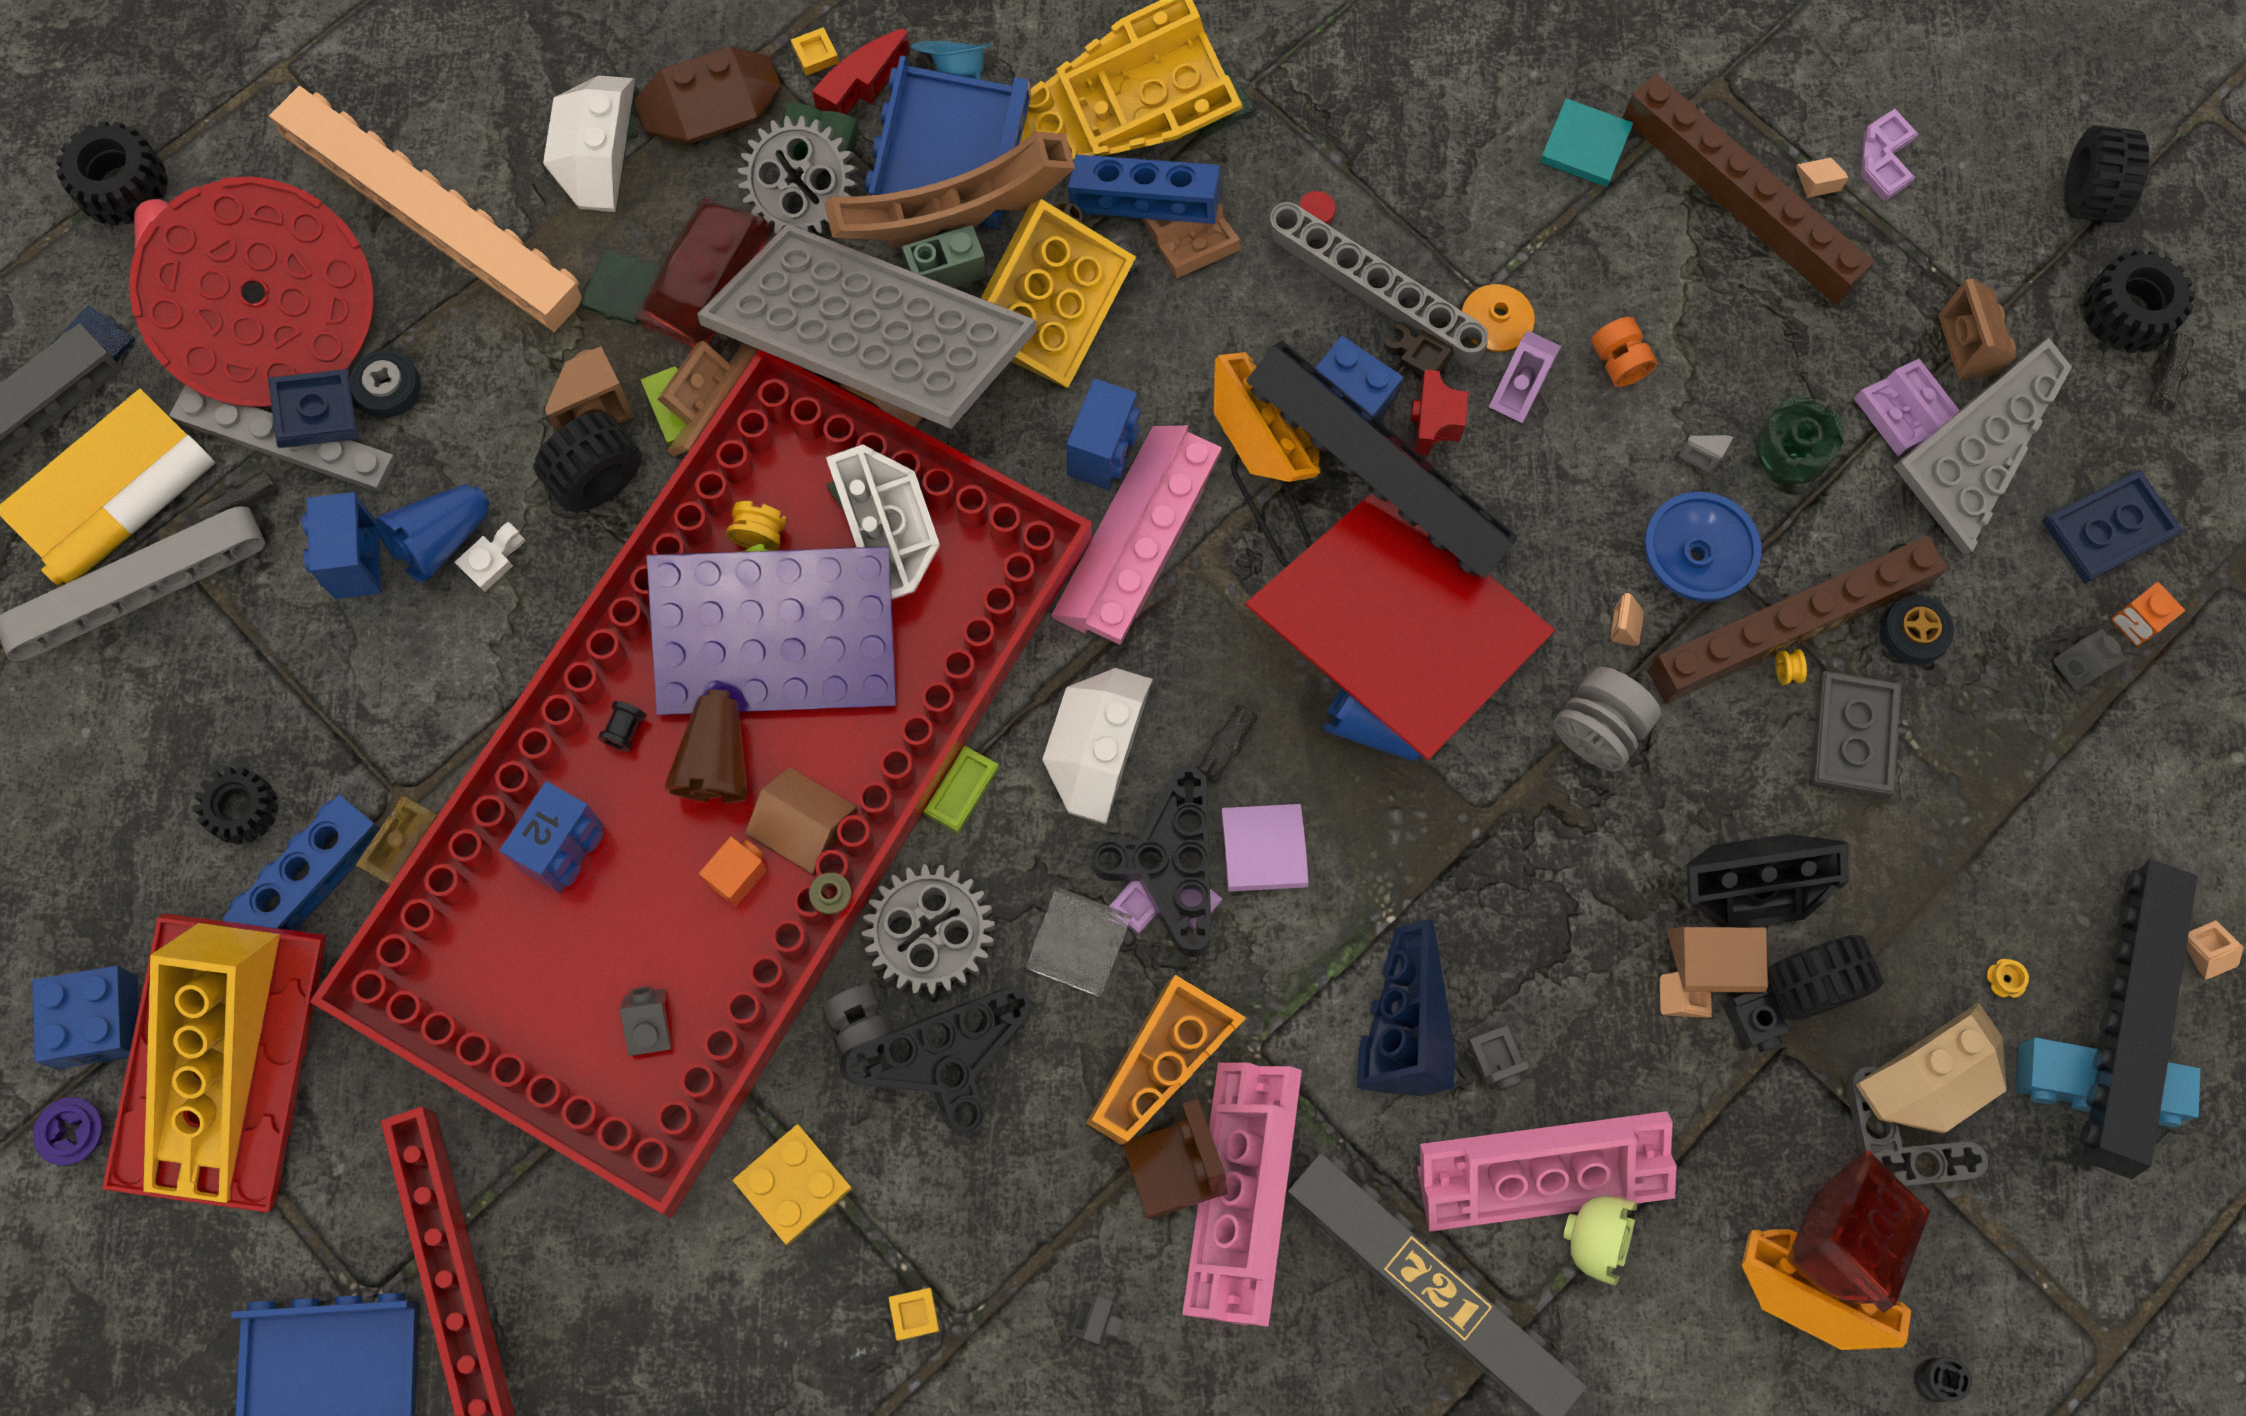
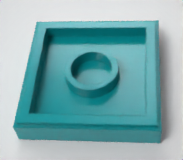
(1586, 142)

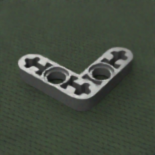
(1891, 1147)

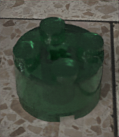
(1799, 441)

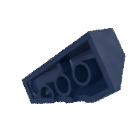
(1411, 1031)

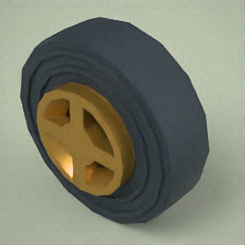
(1930, 622)

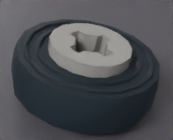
(385, 398)

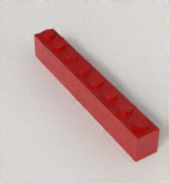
(446, 1265)

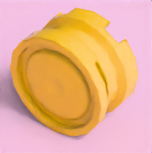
(756, 525)

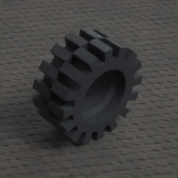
(220, 789)

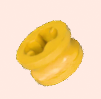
(1791, 667)

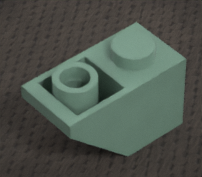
(948, 258)

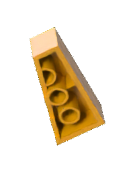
(1166, 1052)

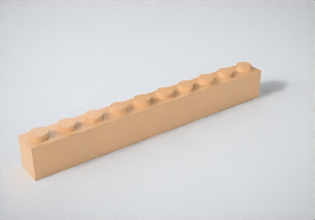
(428, 208)

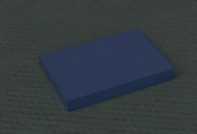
(2112, 526)

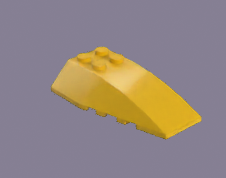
(1136, 85)

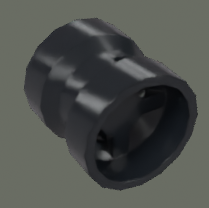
(1934, 1383)

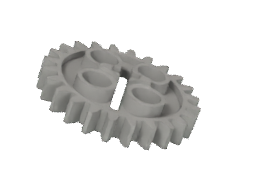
(822, 156)
(908, 901)

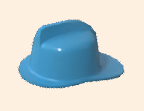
(955, 57)

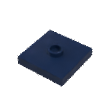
(312, 408)

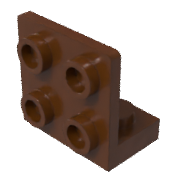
(1176, 1165)

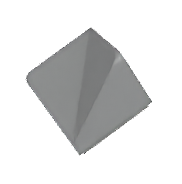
(1705, 450)

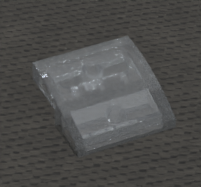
(1078, 942)

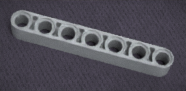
(1370, 267)
(129, 583)

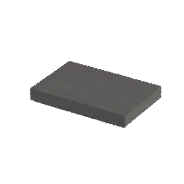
(1856, 734)

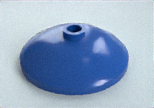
(1714, 530)

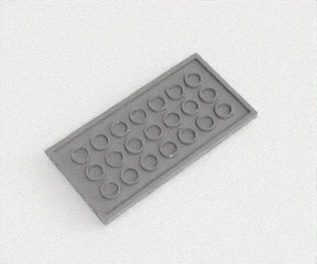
(869, 324)

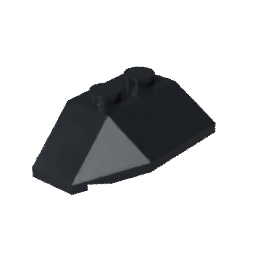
(1766, 879)

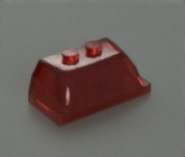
(699, 265)
(1860, 1235)

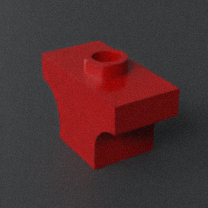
(1438, 413)

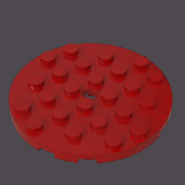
(238, 233)

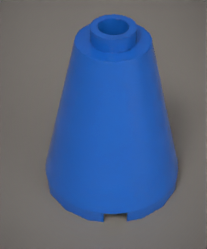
(432, 528)
(1359, 725)

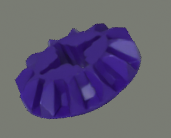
(50, 1129)

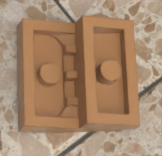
(1192, 244)

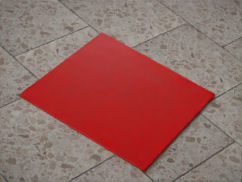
(1400, 623)

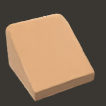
(1821, 177)
(1627, 621)
(2213, 949)
(1680, 1003)

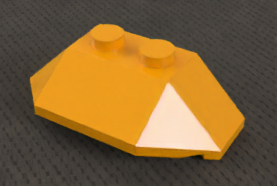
(1256, 429)
(1800, 1303)

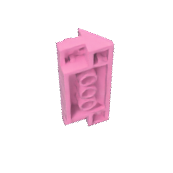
(1138, 533)
(1546, 1170)
(1241, 1231)

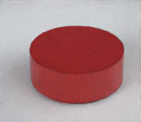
(1319, 205)

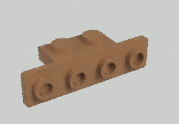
(700, 389)

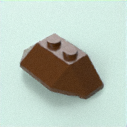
(708, 95)

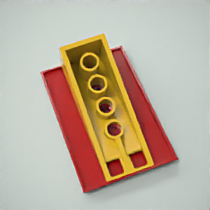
(215, 1063)

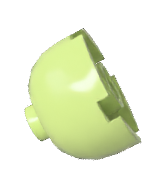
(1601, 1236)

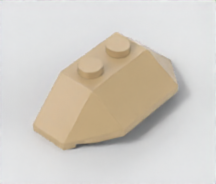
(1941, 1075)

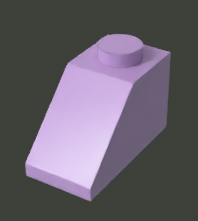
(1524, 376)

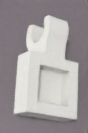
(488, 561)

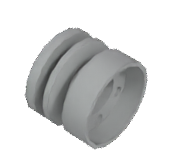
(1607, 718)

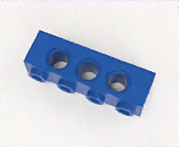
(1146, 188)
(325, 872)

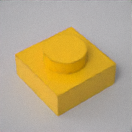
(814, 51)
(914, 1314)

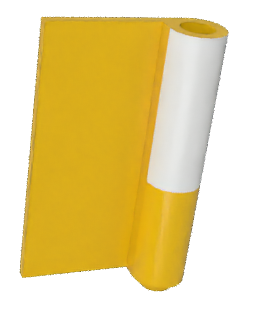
(104, 487)

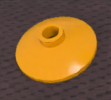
(1506, 330)

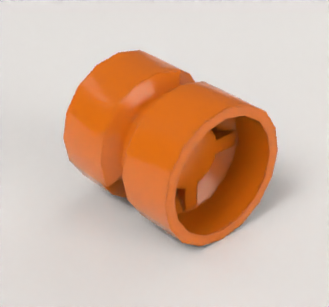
(1622, 348)

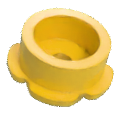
(2018, 978)

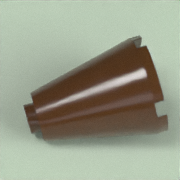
(710, 753)

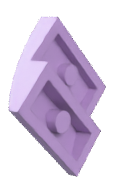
(1906, 406)
(1264, 847)

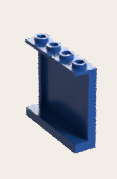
(944, 128)
(328, 1358)

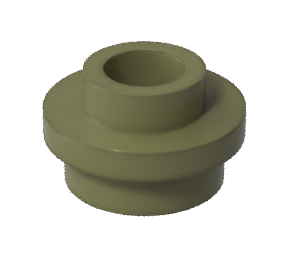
(833, 905)

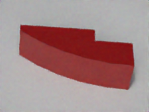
(861, 73)

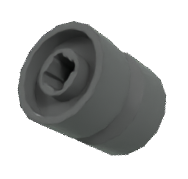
(851, 1005)

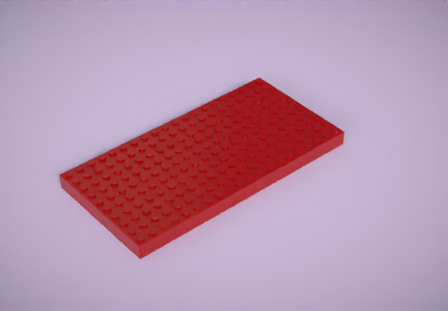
(525, 985)

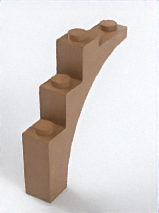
(958, 202)

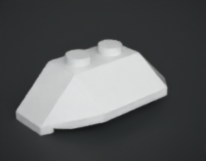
(590, 140)
(886, 510)
(1094, 740)

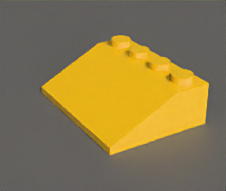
(1063, 281)

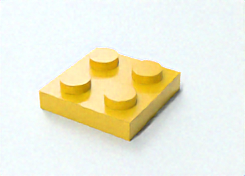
(792, 1184)

